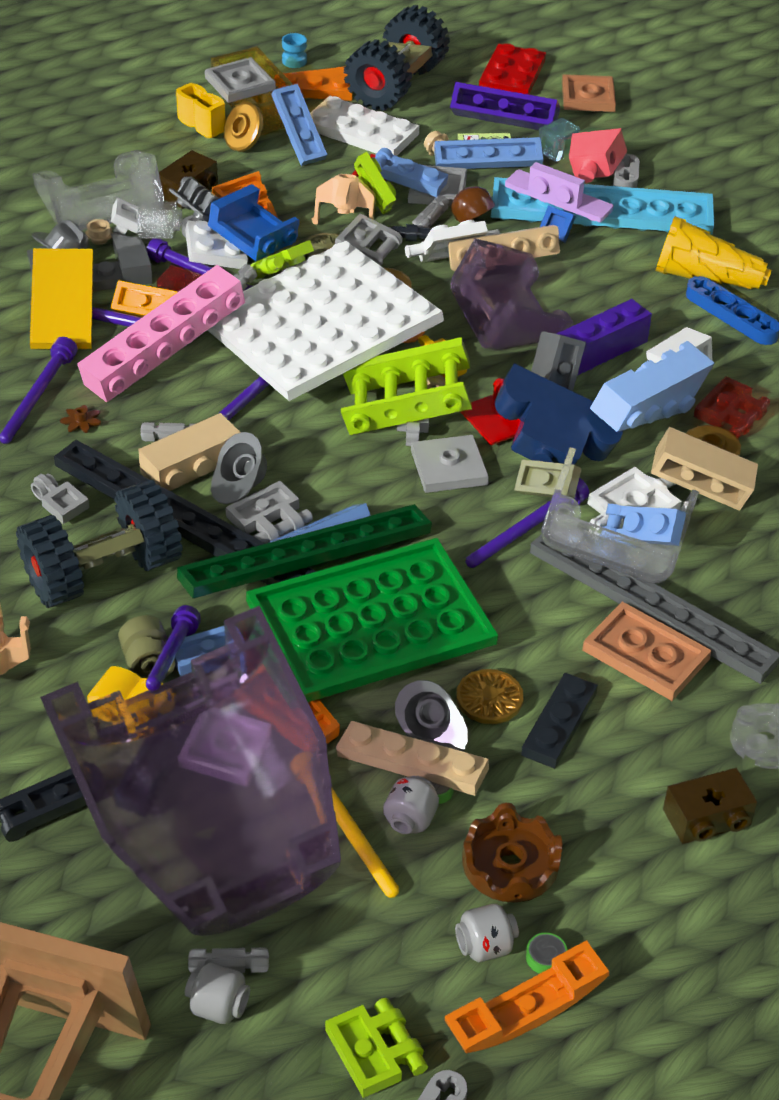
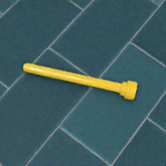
(364, 848)

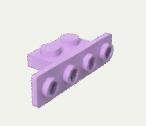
(559, 190)

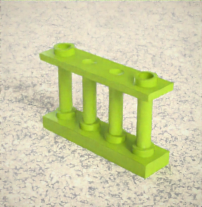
(403, 367)

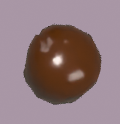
(471, 203)

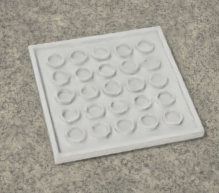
(323, 319)

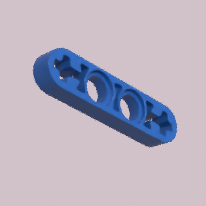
(758, 326)

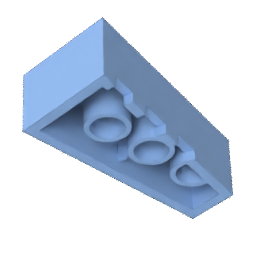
(654, 389)

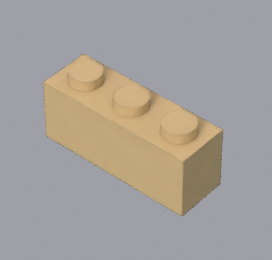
(186, 453)
(704, 468)

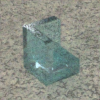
(554, 136)

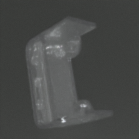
(599, 545)

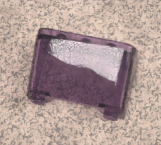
(497, 297)

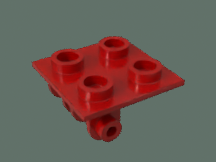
(487, 419)

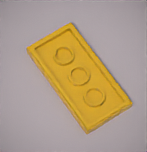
(61, 297)

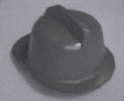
(63, 236)
(238, 468)
(431, 715)

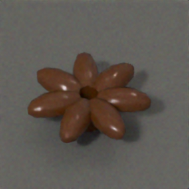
(81, 418)

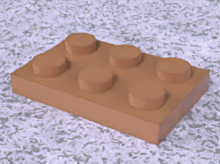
(647, 650)

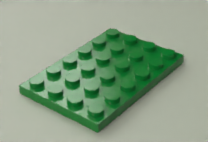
(373, 618)

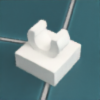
(124, 217)

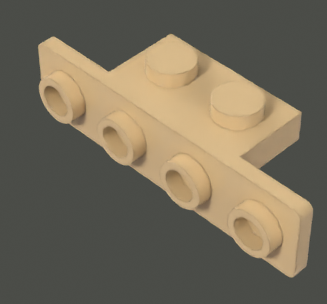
(537, 241)

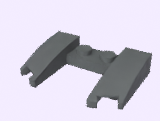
(130, 265)

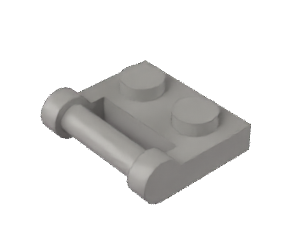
(364, 232)

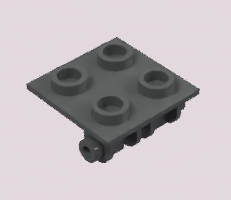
(195, 197)

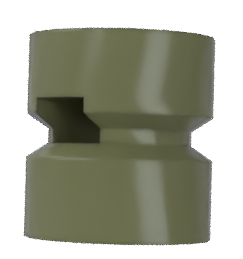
(142, 643)

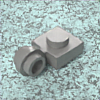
(62, 500)

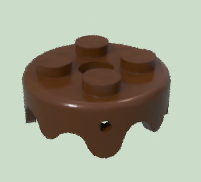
(506, 835)

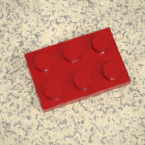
(513, 69)

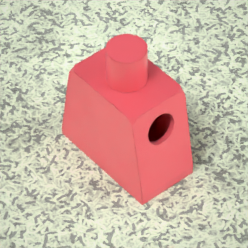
(596, 153)

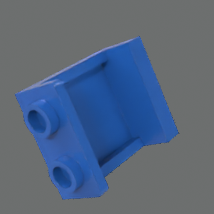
(250, 225)

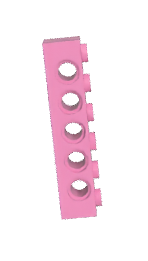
(161, 333)

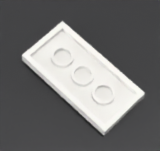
(362, 126)

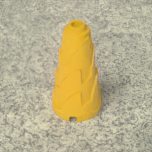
(695, 252)

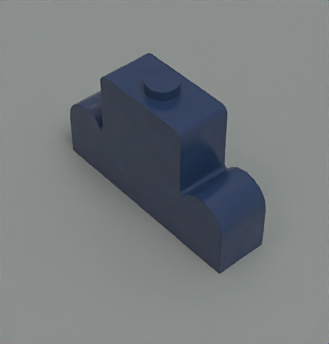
(552, 419)

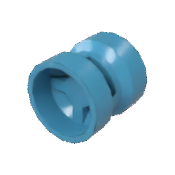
(294, 53)

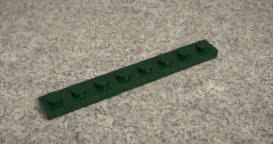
(302, 551)

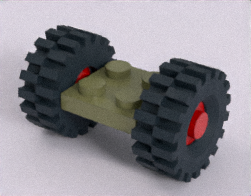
(382, 71)
(146, 532)

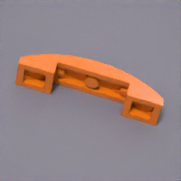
(530, 1003)

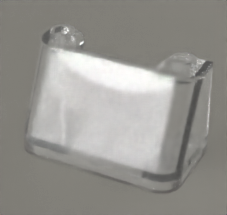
(134, 181)

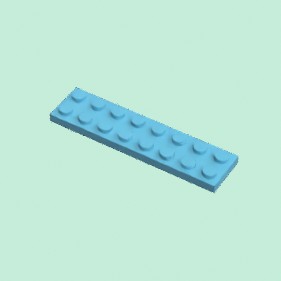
(632, 207)

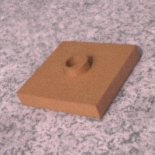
(588, 93)

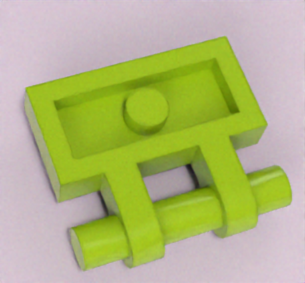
(369, 173)
(282, 259)
(364, 1051)

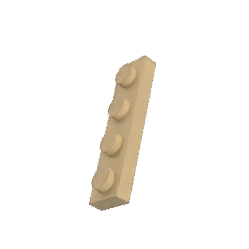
(413, 757)

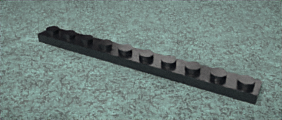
(194, 522)

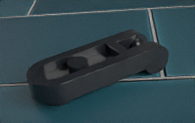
(41, 804)

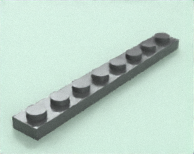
(726, 642)

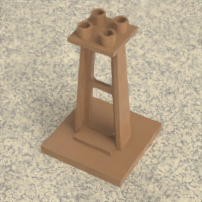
(69, 982)

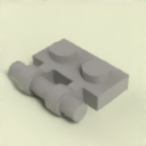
(266, 506)

